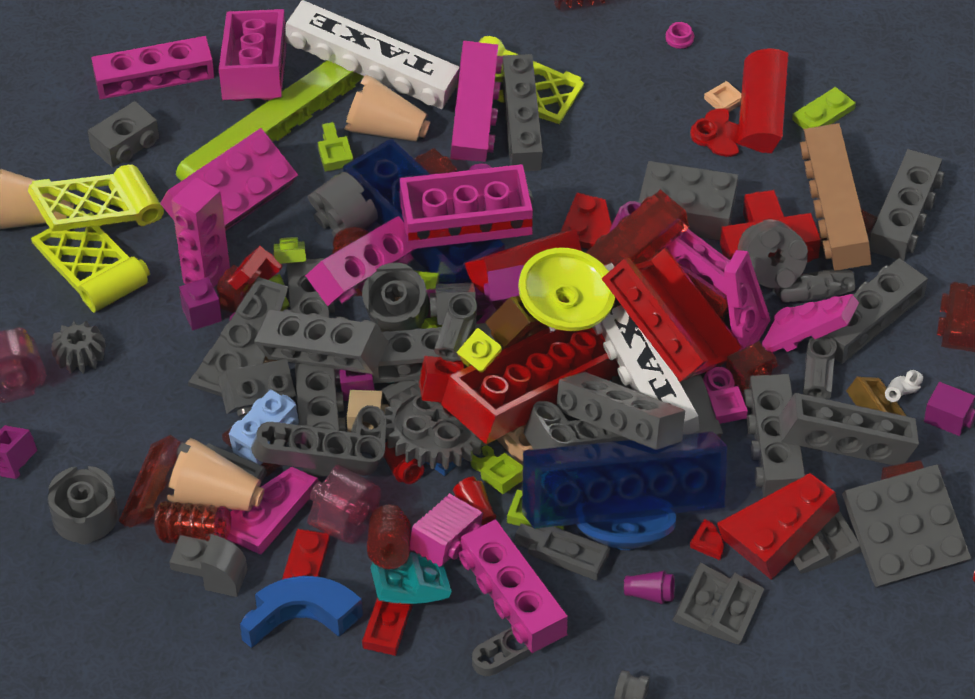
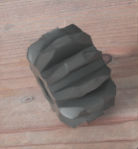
(78, 346)

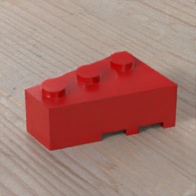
(780, 523)

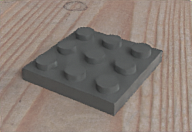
(906, 526)

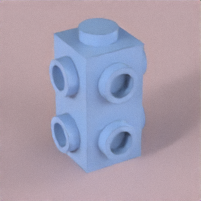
(269, 408)

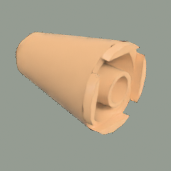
(385, 113)
(16, 204)
(213, 480)

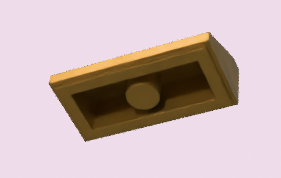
(870, 393)

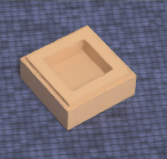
(724, 97)

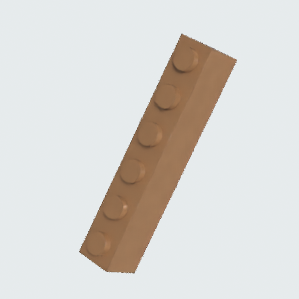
(837, 197)

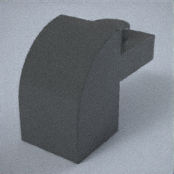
(215, 560)

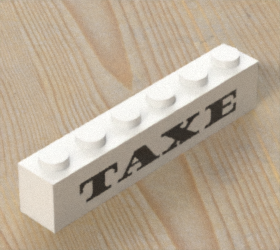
(372, 54)
(642, 364)

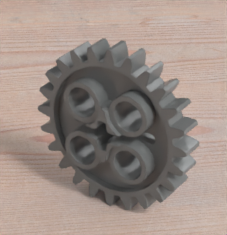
(428, 432)

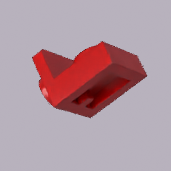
(256, 264)

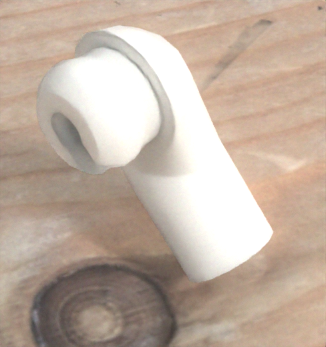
(904, 385)

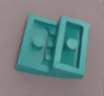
(412, 582)

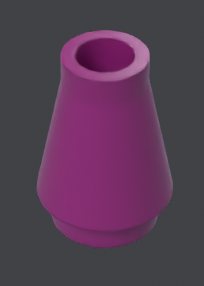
(651, 586)

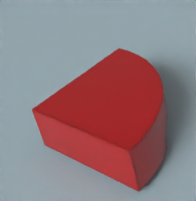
(708, 540)

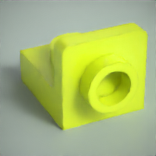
(479, 350)

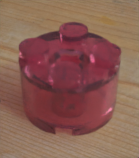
(19, 365)
(343, 504)

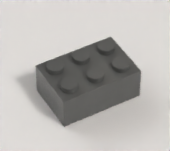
(703, 193)

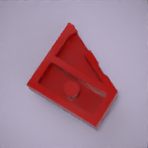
(589, 218)

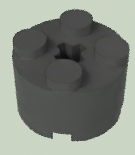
(342, 204)
(786, 264)
(391, 282)
(83, 504)

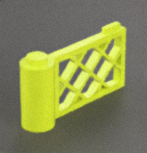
(553, 79)
(127, 189)
(107, 281)

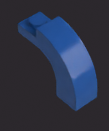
(301, 598)

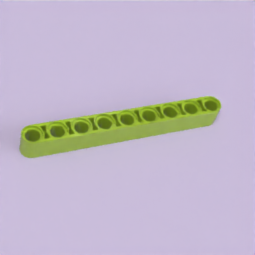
(279, 114)

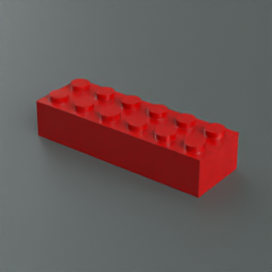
(521, 376)

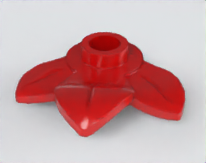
(721, 132)

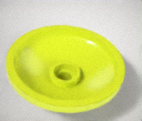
(567, 277)

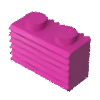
(440, 531)

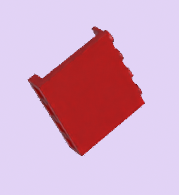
(672, 314)

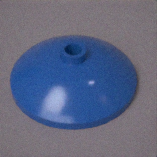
(630, 532)

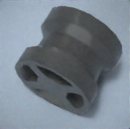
(631, 687)

